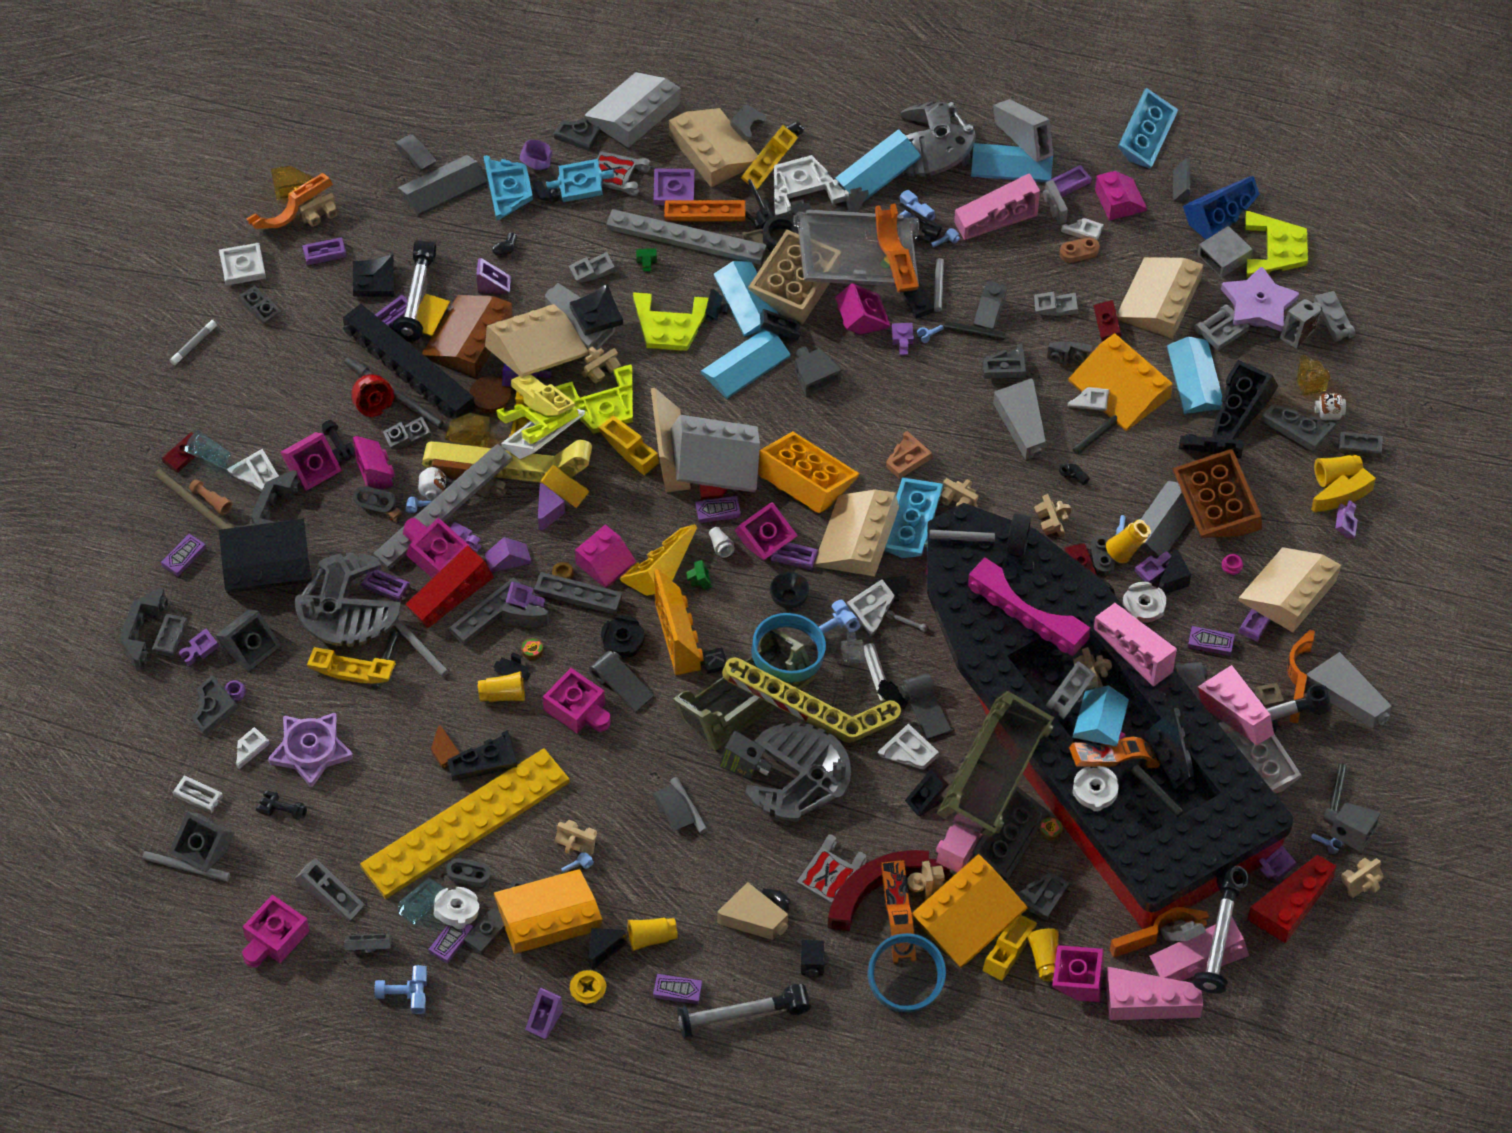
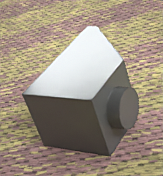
(991, 305)

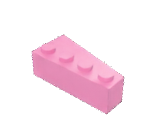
(999, 208)
(1136, 643)
(1236, 705)
(957, 847)
(1191, 956)
(1150, 997)

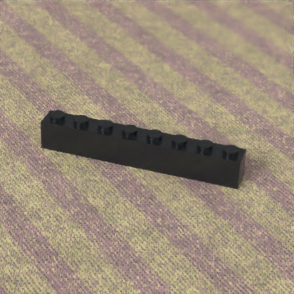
(408, 363)

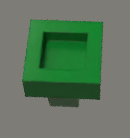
(646, 257)
(699, 575)

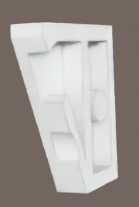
(254, 470)
(872, 606)
(909, 749)

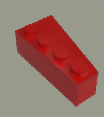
(450, 587)
(1290, 901)

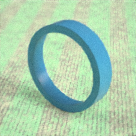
(792, 621)
(925, 944)

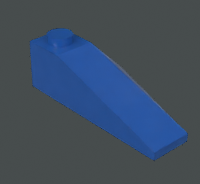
(1221, 208)

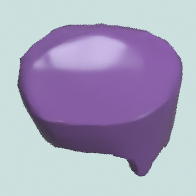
(536, 154)

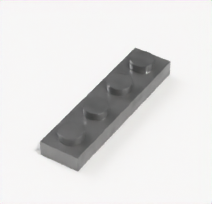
(578, 593)
(482, 615)

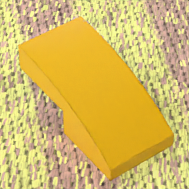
(564, 486)

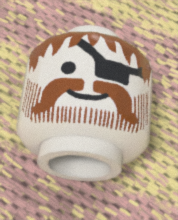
(1330, 406)
(432, 483)

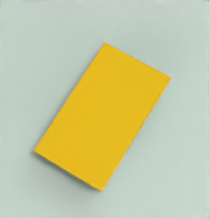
(430, 313)

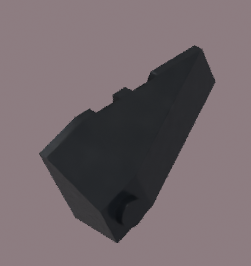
(1244, 398)

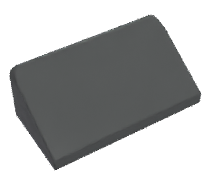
(1181, 181)

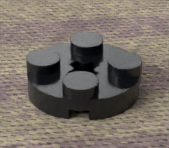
(620, 625)

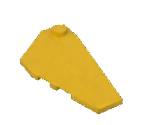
(664, 558)

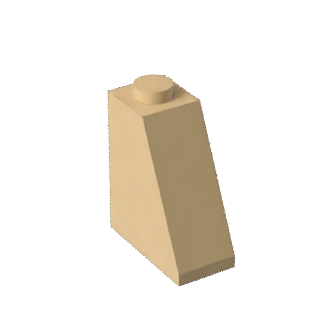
(753, 914)

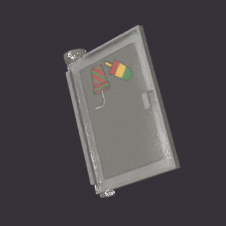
(847, 248)

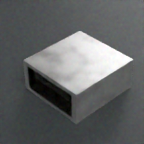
(1224, 251)

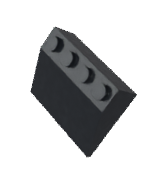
(265, 555)

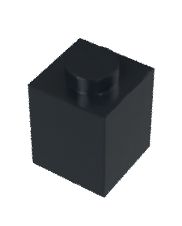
(812, 957)

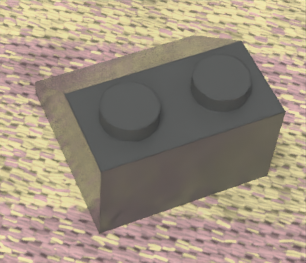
(248, 639)
(201, 841)

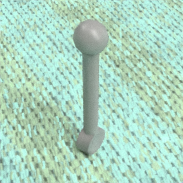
(890, 614)

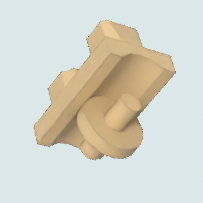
(317, 207)
(593, 369)
(958, 492)
(1047, 508)
(1100, 666)
(574, 838)
(1365, 878)
(930, 879)

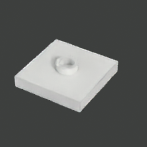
(242, 264)

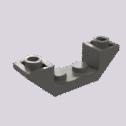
(854, 201)
(281, 486)
(149, 605)

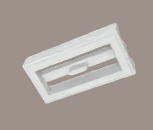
(196, 802)

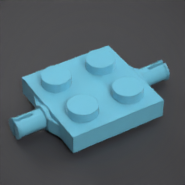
(580, 180)

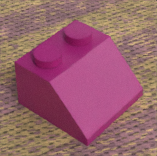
(1118, 195)
(862, 310)
(311, 460)
(373, 463)
(765, 531)
(604, 556)
(1079, 972)

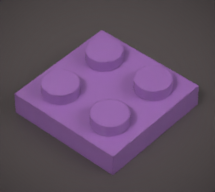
(673, 185)

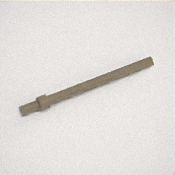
(192, 500)

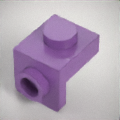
(1278, 864)

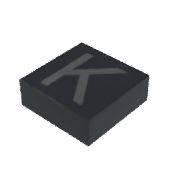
(714, 660)

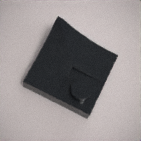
(374, 277)
(596, 311)

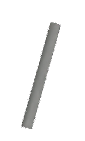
(416, 643)
(183, 865)

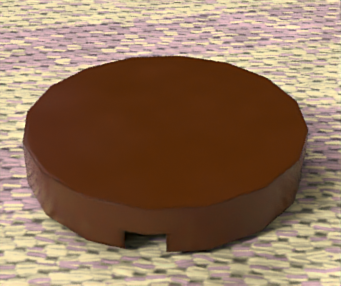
(490, 394)

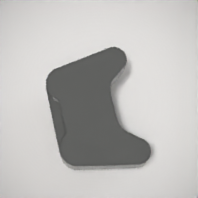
(744, 119)

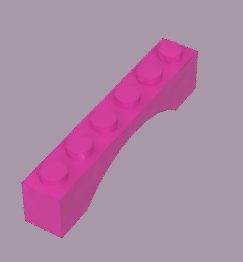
(1063, 631)

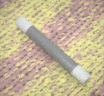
(193, 342)

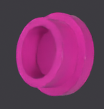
(1232, 564)

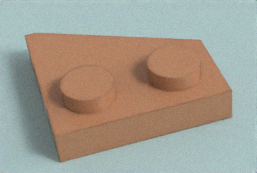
(908, 456)

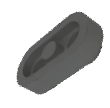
(375, 499)
(1100, 554)
(470, 871)

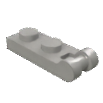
(1334, 316)
(1071, 689)
(1182, 931)

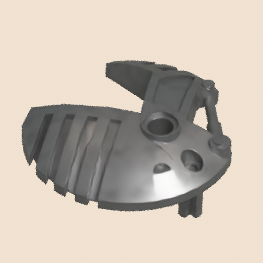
(942, 144)
(349, 617)
(808, 755)

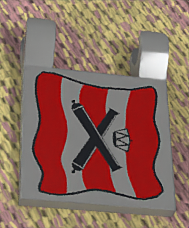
(623, 169)
(828, 872)

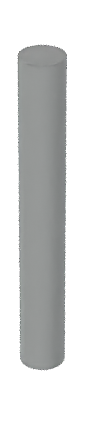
(938, 284)
(960, 535)
(698, 820)

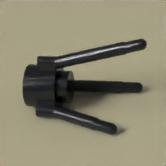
(763, 214)
(930, 229)

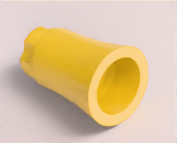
(1330, 469)
(1127, 542)
(502, 688)
(651, 932)
(1044, 949)

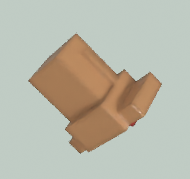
(393, 515)

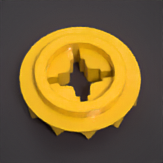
(587, 978)

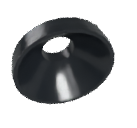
(792, 583)

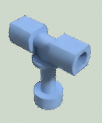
(911, 200)
(842, 617)
(413, 989)

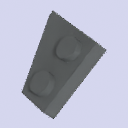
(1044, 895)

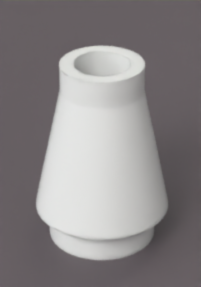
(721, 542)

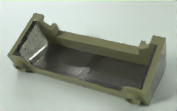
(727, 707)
(995, 764)

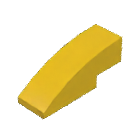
(629, 445)
(1344, 490)
(1008, 947)

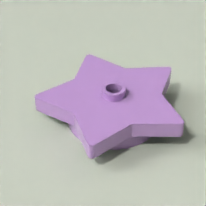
(1259, 300)
(310, 747)

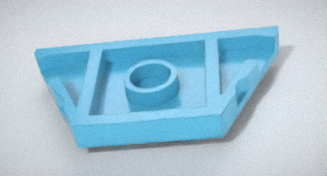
(508, 185)

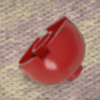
(372, 394)

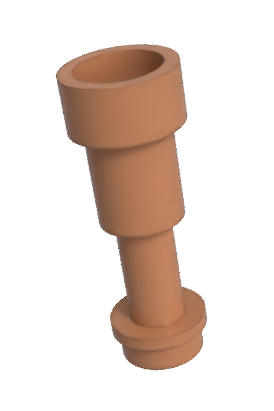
(220, 504)

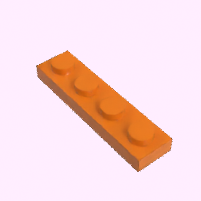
(704, 210)

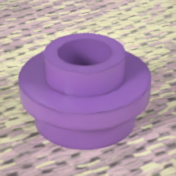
(235, 686)

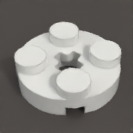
(1151, 594)
(1092, 776)
(456, 916)

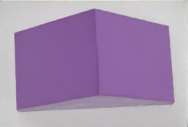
(492, 279)
(550, 507)
(507, 555)
(544, 1013)

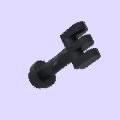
(330, 428)
(271, 802)

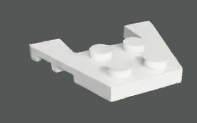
(800, 178)

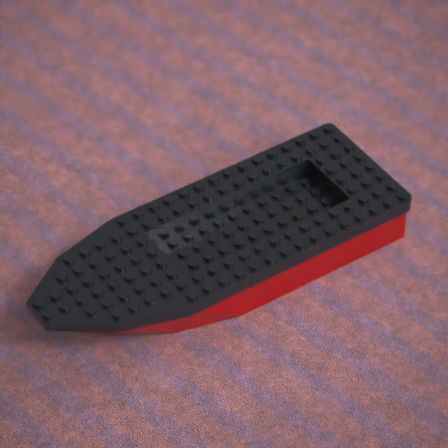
(1136, 841)

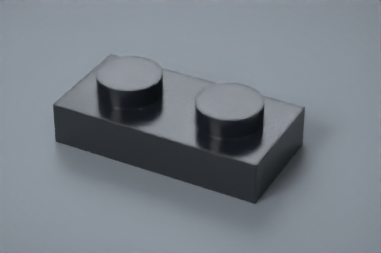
(918, 302)
(780, 324)

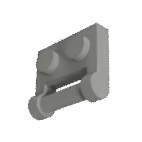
(1223, 332)

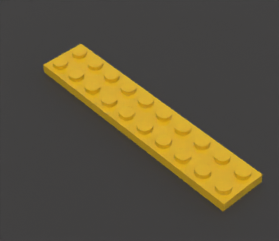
(464, 823)

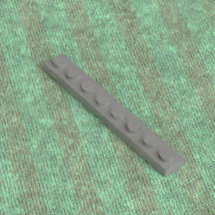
(686, 237)
(447, 502)

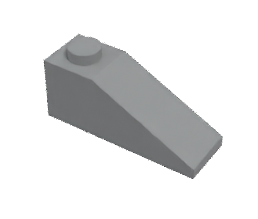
(328, 889)

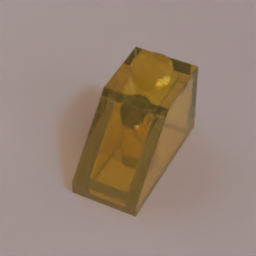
(288, 179)
(1311, 376)
(470, 430)

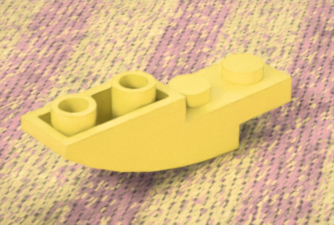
(541, 398)

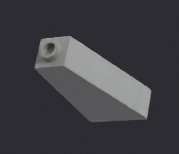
(1025, 128)
(561, 298)
(1022, 417)
(1350, 691)

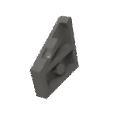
(1005, 364)

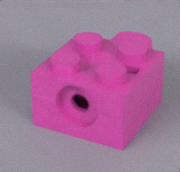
(432, 546)
(577, 703)
(273, 932)

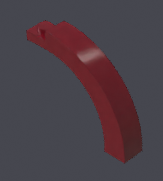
(869, 878)

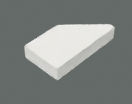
(1083, 229)
(1091, 399)
(250, 746)

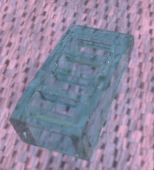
(207, 449)
(413, 911)

